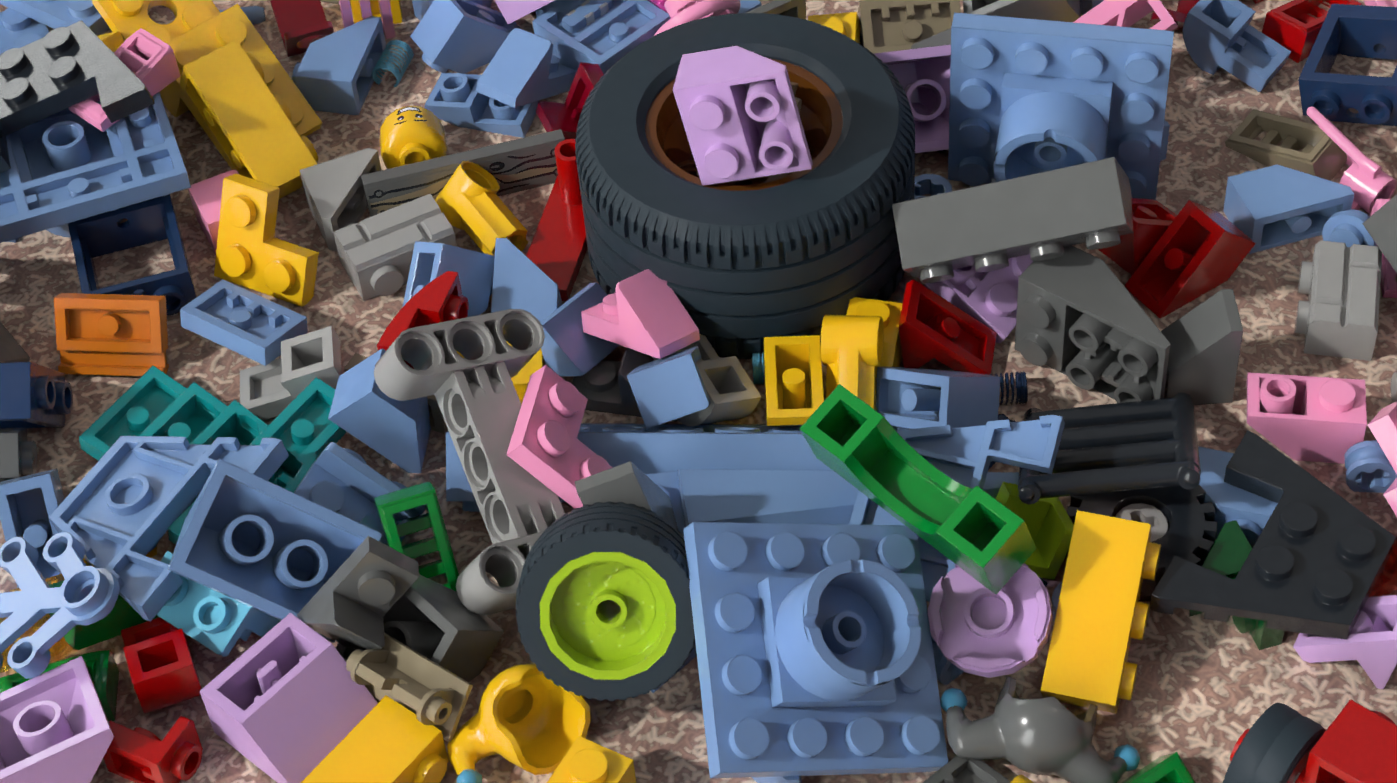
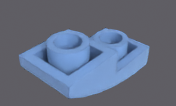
(458, 103)

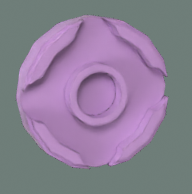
(986, 630)

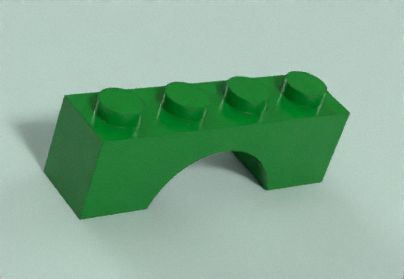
(952, 518)

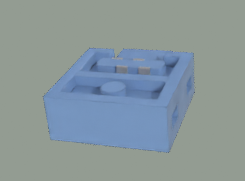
(597, 29)

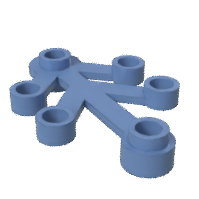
(81, 600)

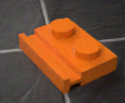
(111, 333)

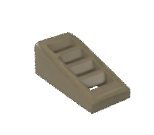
(1318, 156)

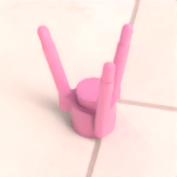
(1363, 174)

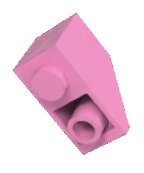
(1308, 414)

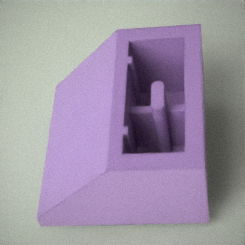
(739, 115)
(286, 701)

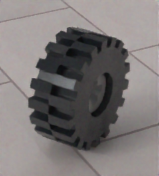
(1176, 517)

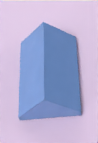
(262, 542)

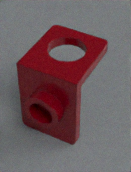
(300, 23)

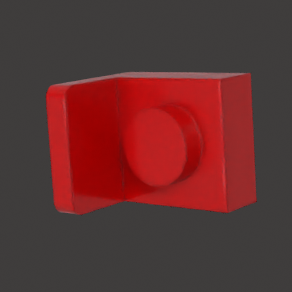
(147, 759)

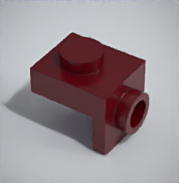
(567, 114)

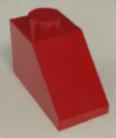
(1189, 259)

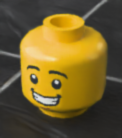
(411, 137)

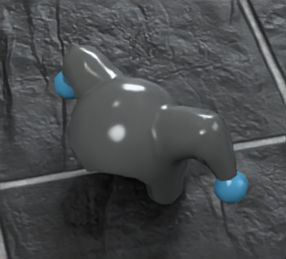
(1034, 737)

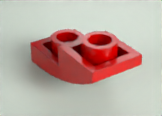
(433, 304)

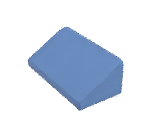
(565, 344)

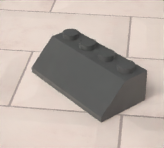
(1014, 219)

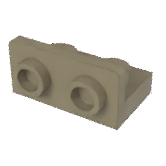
(901, 23)

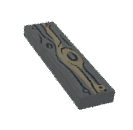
(514, 164)

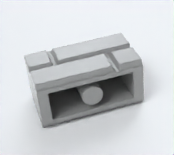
(381, 247)
(1341, 300)

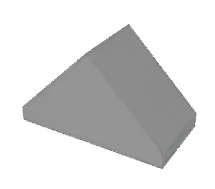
(337, 192)

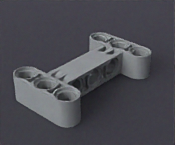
(481, 417)

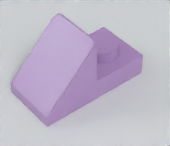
(1370, 641)

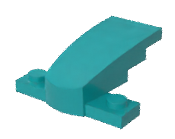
(166, 408)

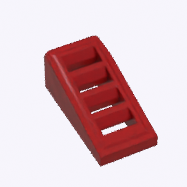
(1295, 28)

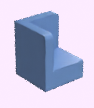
(669, 387)

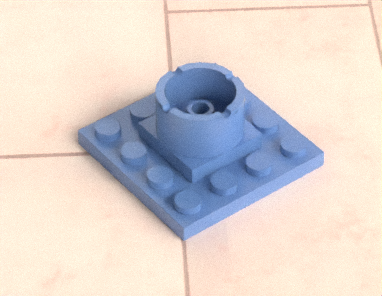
(1055, 98)
(75, 171)
(813, 650)

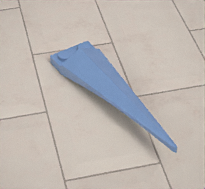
(770, 495)

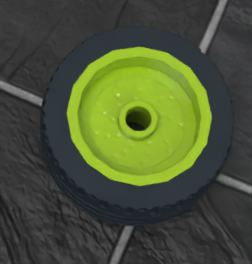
(599, 644)

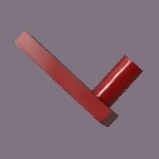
(561, 233)

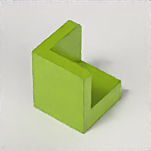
(1047, 525)

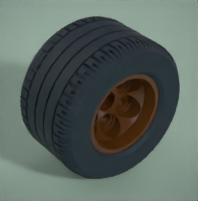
(761, 249)

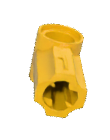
(473, 206)
(852, 353)

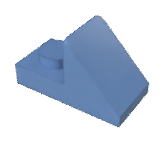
(524, 71)

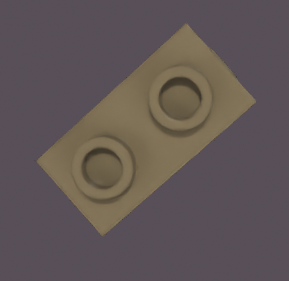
(413, 682)

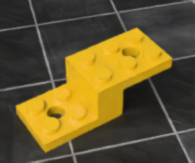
(198, 31)

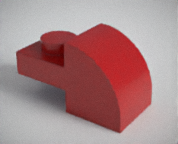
(160, 664)

